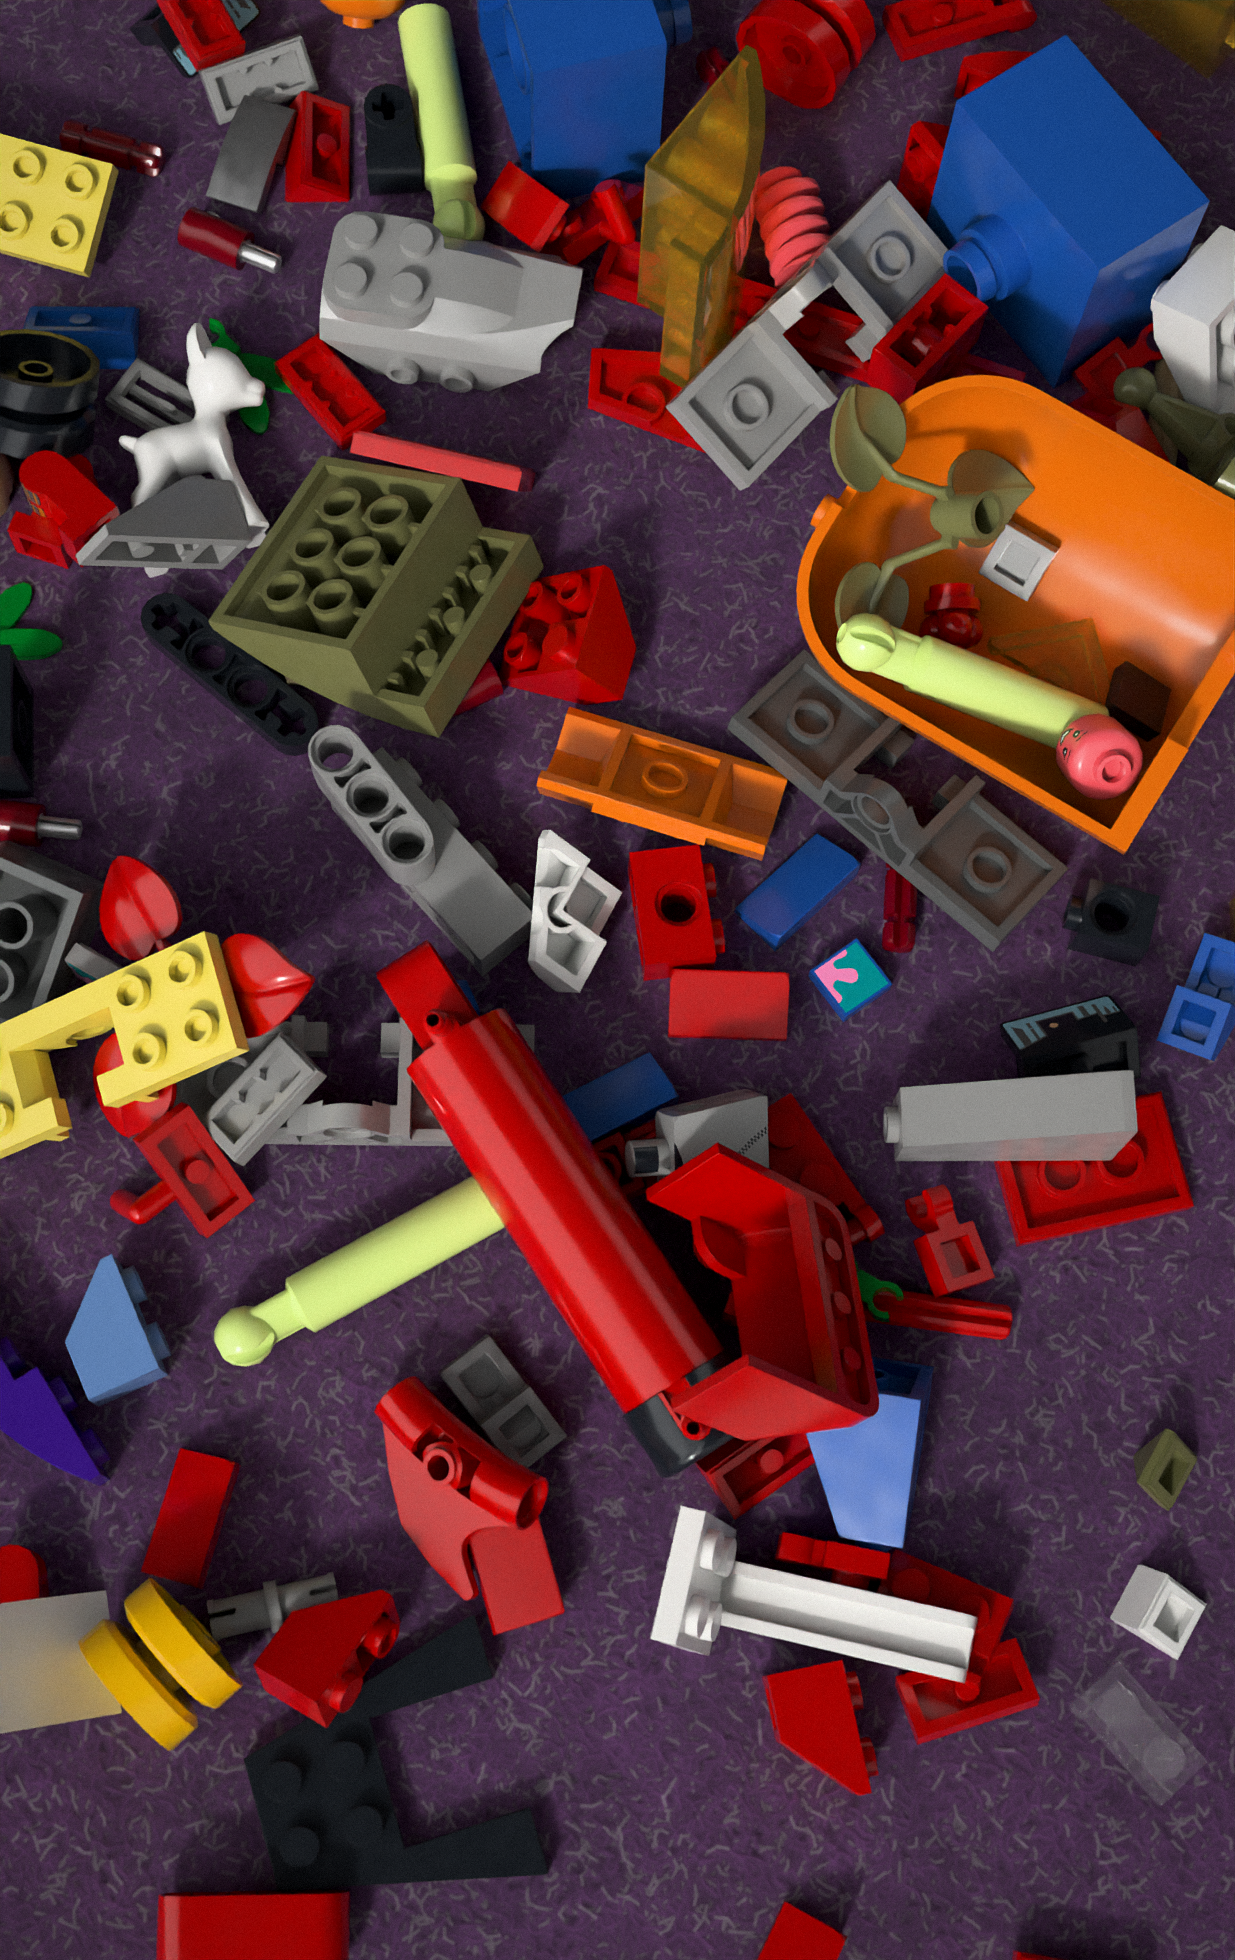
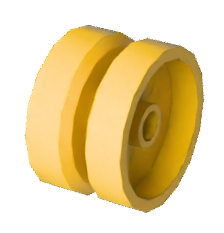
(150, 1672)

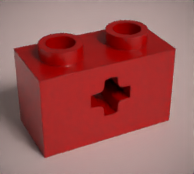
(927, 340)

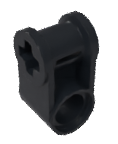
(391, 145)

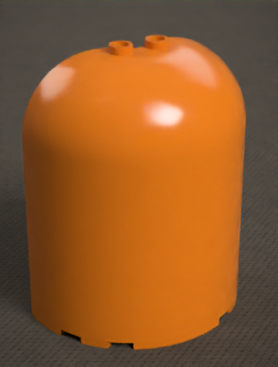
(1136, 553)

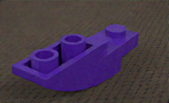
(40, 1418)

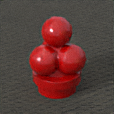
(951, 616)

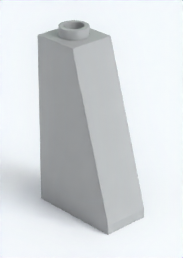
(1015, 1119)

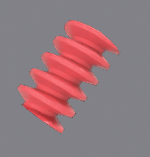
(789, 220)

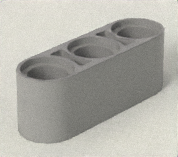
(367, 779)

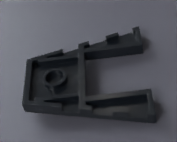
(330, 1801)

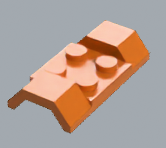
(664, 784)

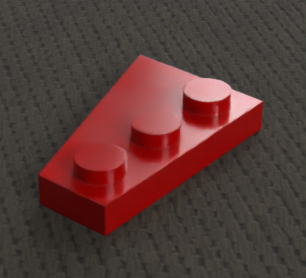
(633, 391)

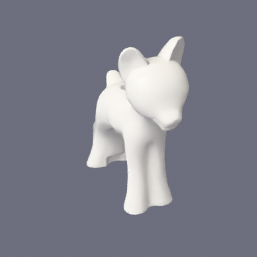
(203, 445)

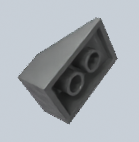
(41, 918)

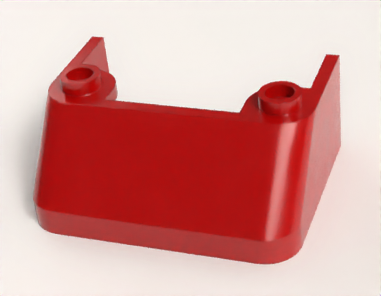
(794, 1300)

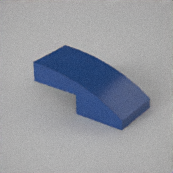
(1204, 1009)

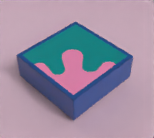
(850, 980)

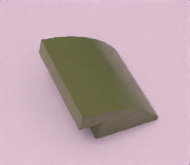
(380, 592)

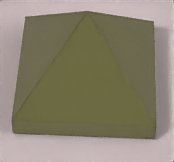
(1164, 1467)

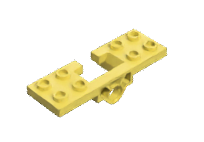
(52, 204)
(170, 1021)

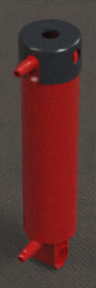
(560, 1208)

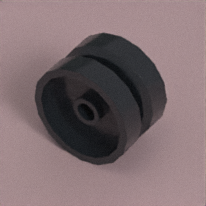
(46, 393)

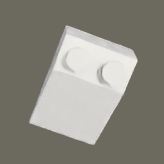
(1198, 323)

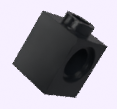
(1130, 907)

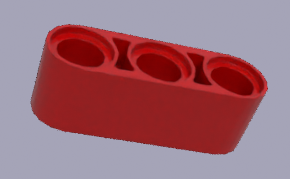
(253, 1925)

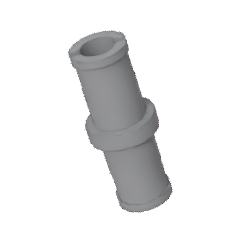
(268, 1606)

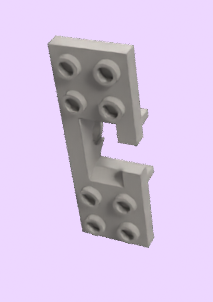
(758, 386)
(337, 1123)

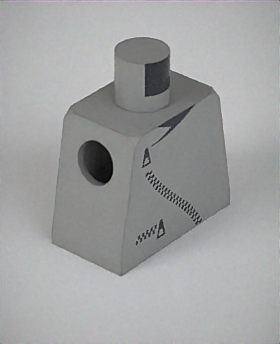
(688, 1129)

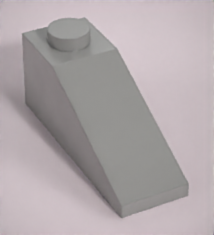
(183, 526)

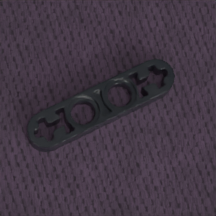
(227, 677)

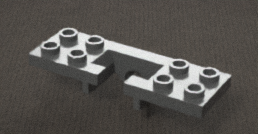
(963, 860)

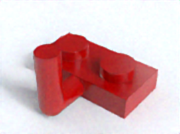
(601, 218)
(189, 1171)

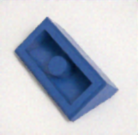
(105, 330)
(797, 890)
(621, 1098)

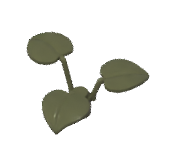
(972, 509)

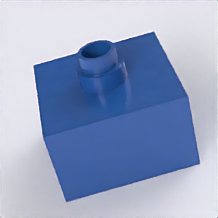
(582, 83)
(1060, 209)

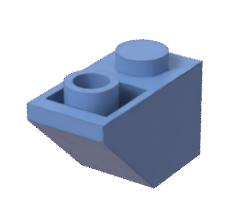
(110, 1337)

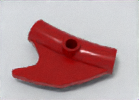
(451, 1481)

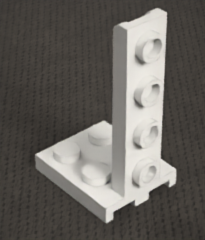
(712, 1589)

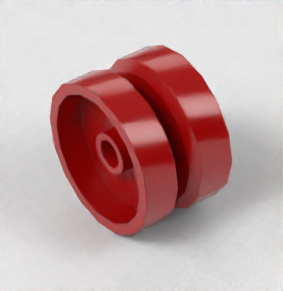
(807, 46)

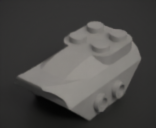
(441, 304)

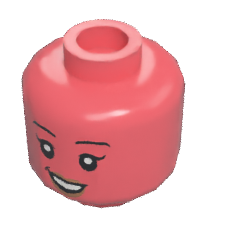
(1099, 756)

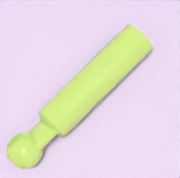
(441, 120)
(962, 679)
(360, 1272)

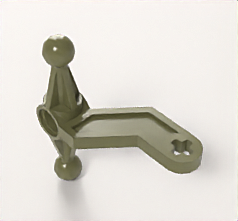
(1199, 434)

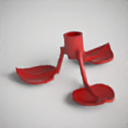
(136, 918)

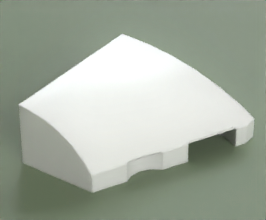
(567, 915)

